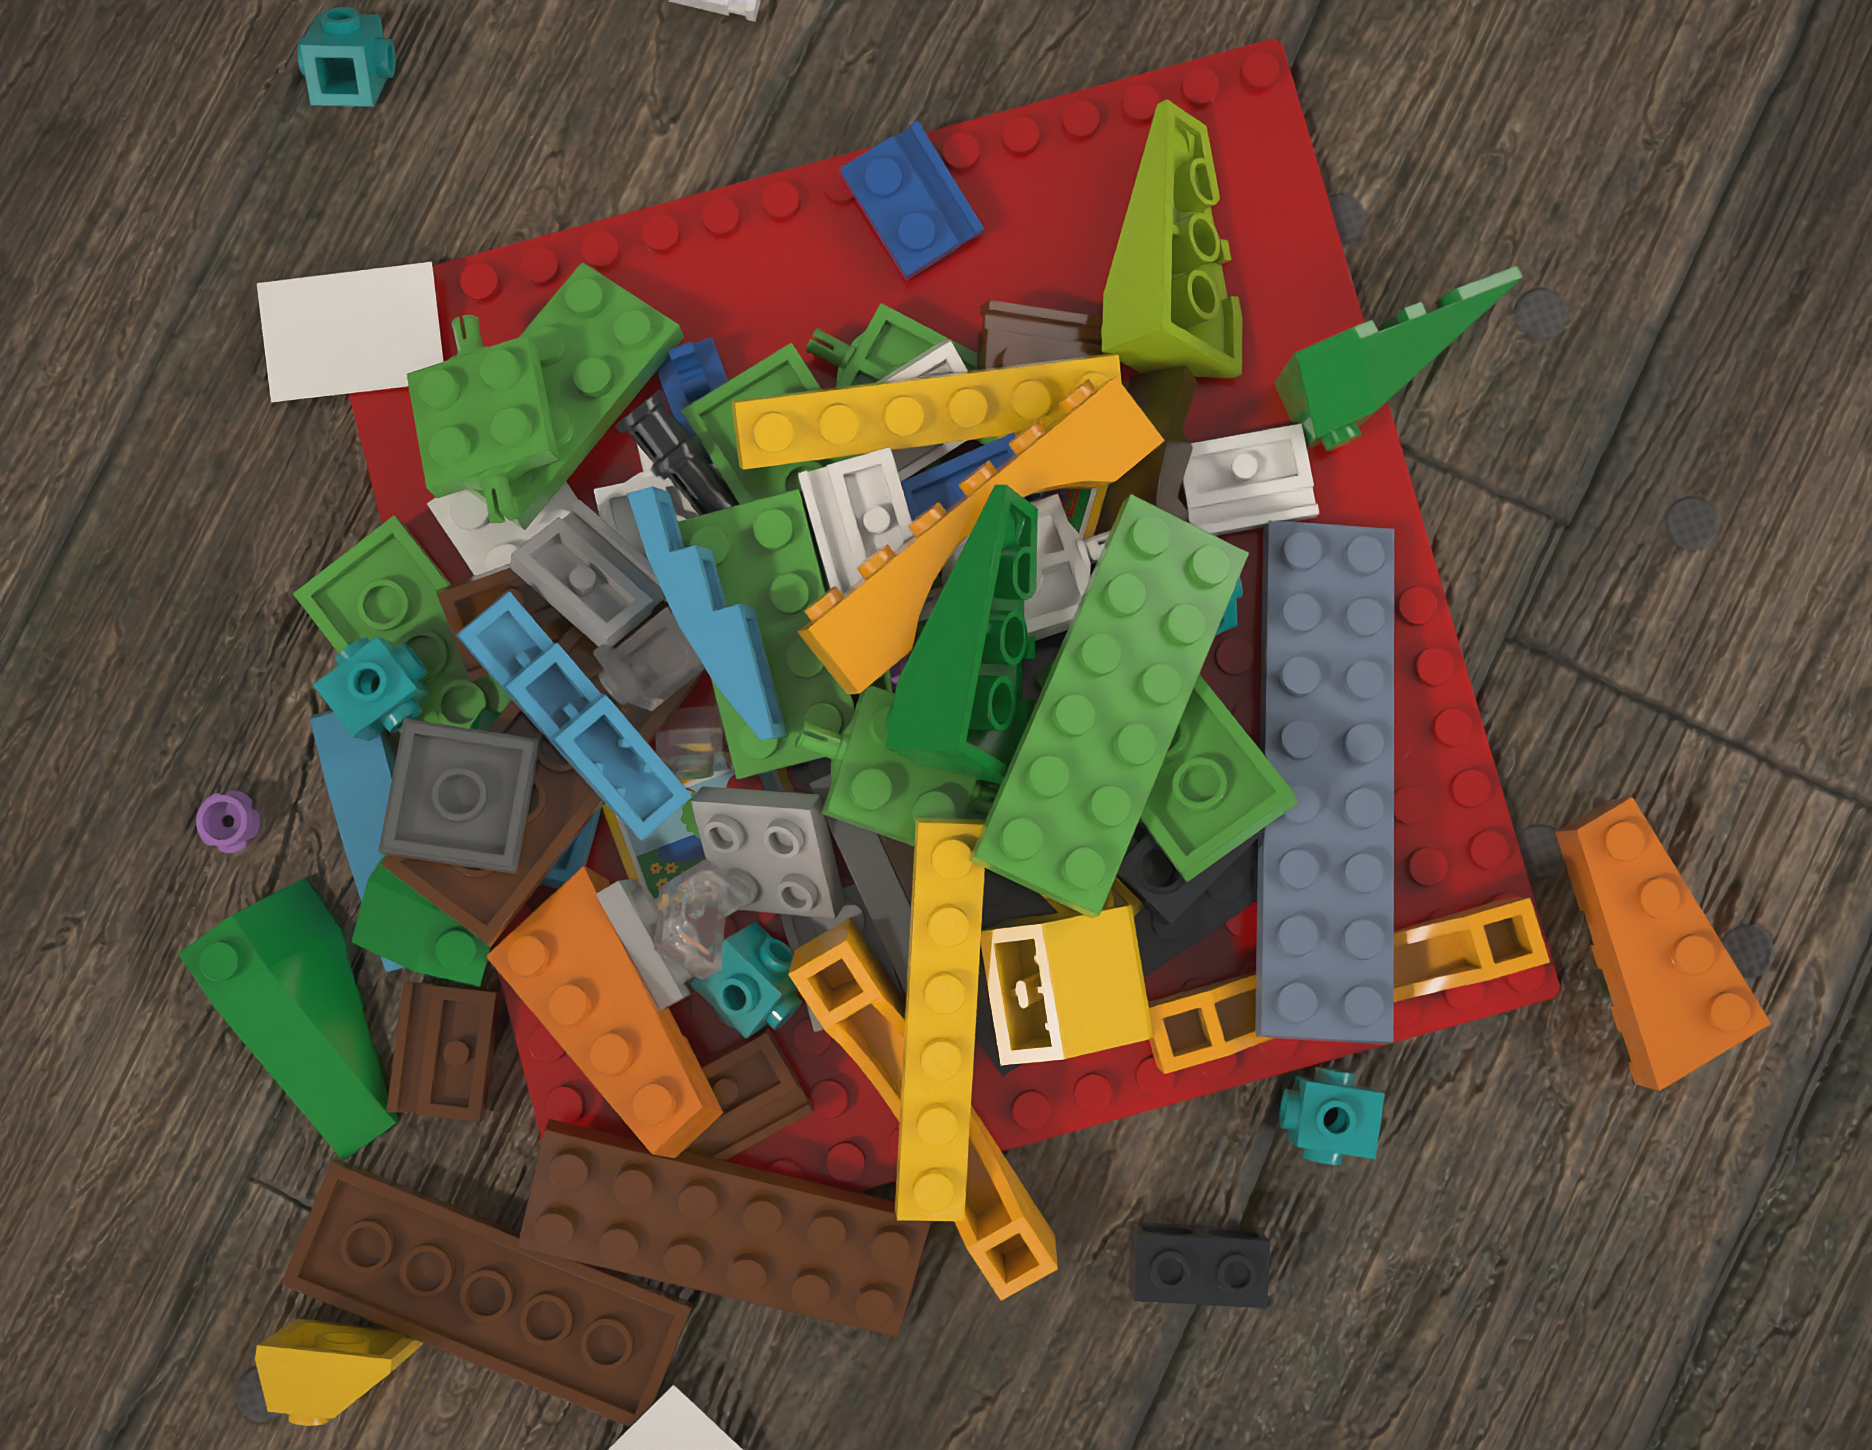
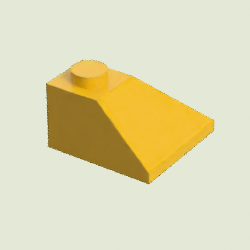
(325, 1366)

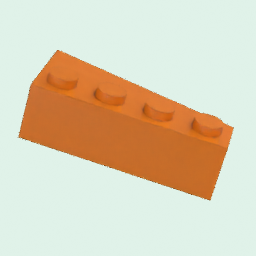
(1660, 957)
(599, 1010)

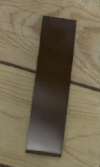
(1158, 477)

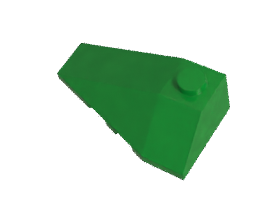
(1356, 372)
(963, 683)
(412, 930)
(293, 1000)

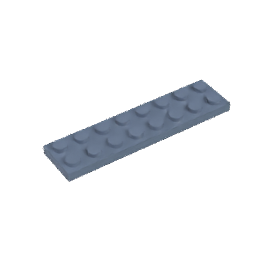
(1331, 739)

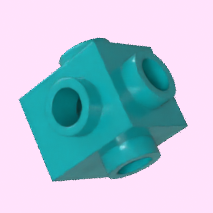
(345, 58)
(354, 683)
(752, 982)
(1352, 1127)

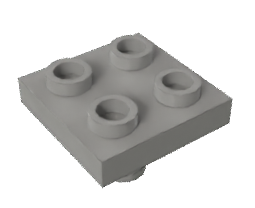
(773, 846)

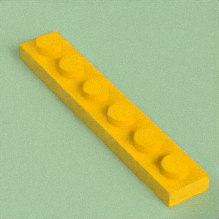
(909, 411)
(939, 1021)

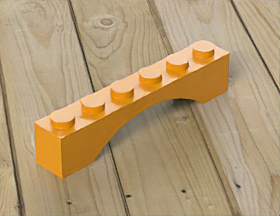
(877, 618)
(1426, 959)
(867, 1018)

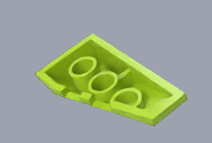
(1167, 278)

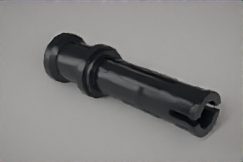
(676, 455)

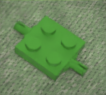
(881, 349)
(482, 418)
(881, 787)

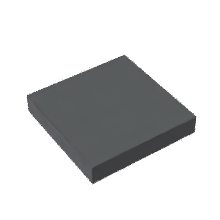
(459, 796)

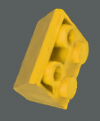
(1065, 984)

